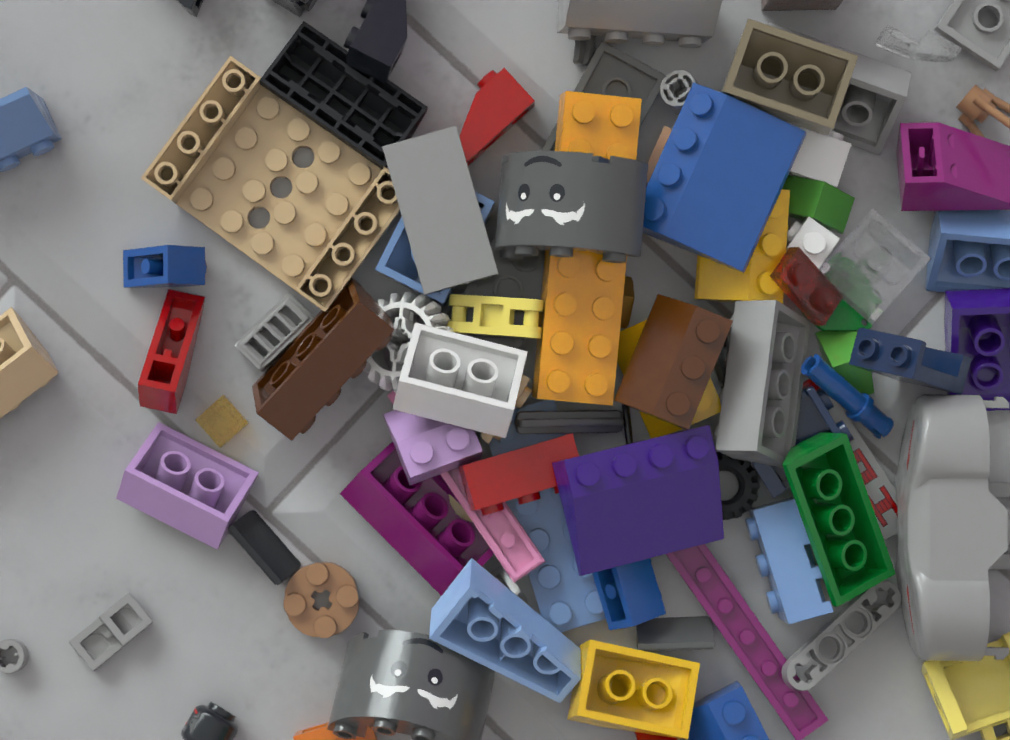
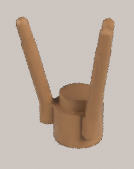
(978, 106)

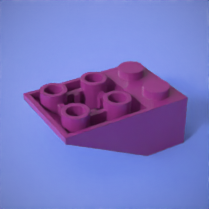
(951, 169)

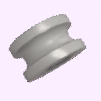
(21, 651)

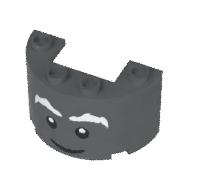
(570, 205)
(410, 688)

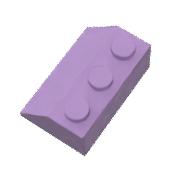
(186, 485)

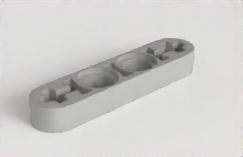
(838, 631)

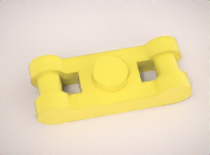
(495, 316)

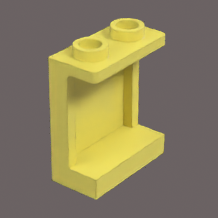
(971, 692)

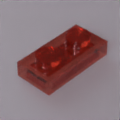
(806, 286)

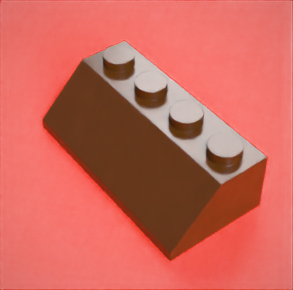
(322, 361)

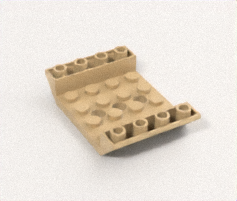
(224, 168)

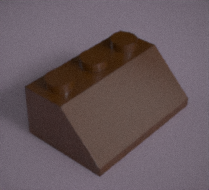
(673, 361)

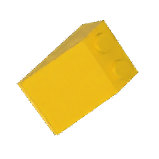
(634, 690)

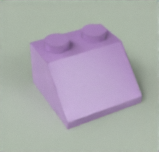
(430, 446)

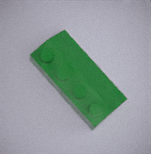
(837, 515)

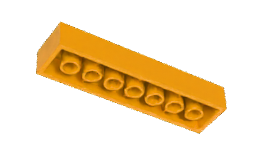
(582, 292)

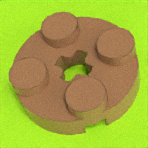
(300, 603)

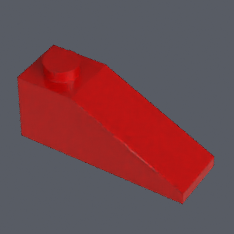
(493, 112)
(171, 352)

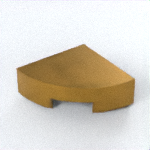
(628, 301)

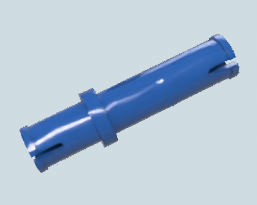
(858, 405)

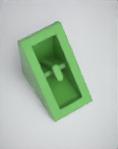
(818, 201)
(836, 351)

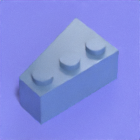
(787, 562)

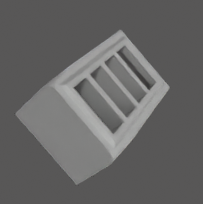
(252, 354)

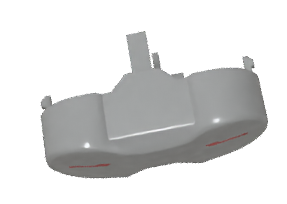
(949, 527)

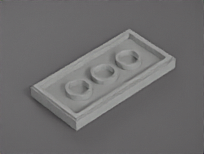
(440, 210)

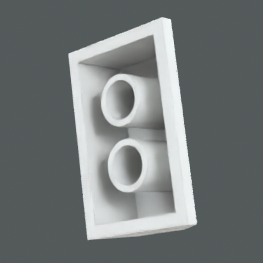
(460, 380)

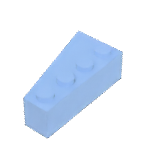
(504, 633)

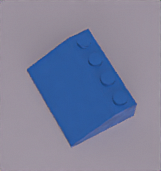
(719, 177)

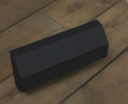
(339, 98)

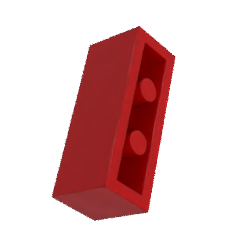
(515, 474)

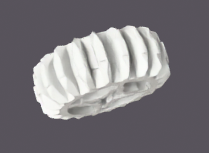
(403, 314)

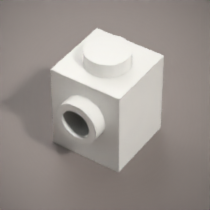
(812, 239)

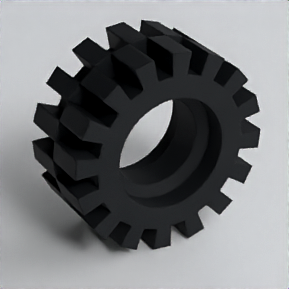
(747, 488)

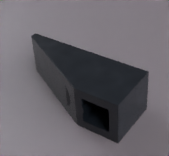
(379, 40)

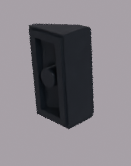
(264, 547)

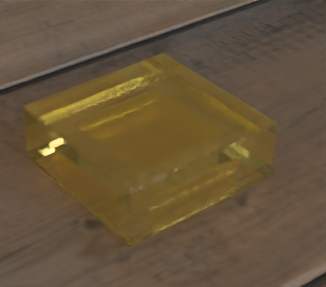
(222, 421)

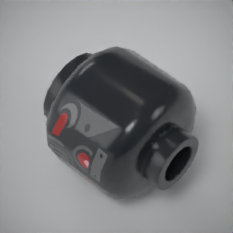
(210, 723)

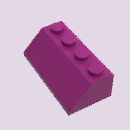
(416, 519)

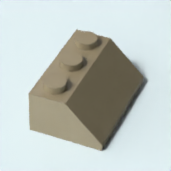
(790, 76)

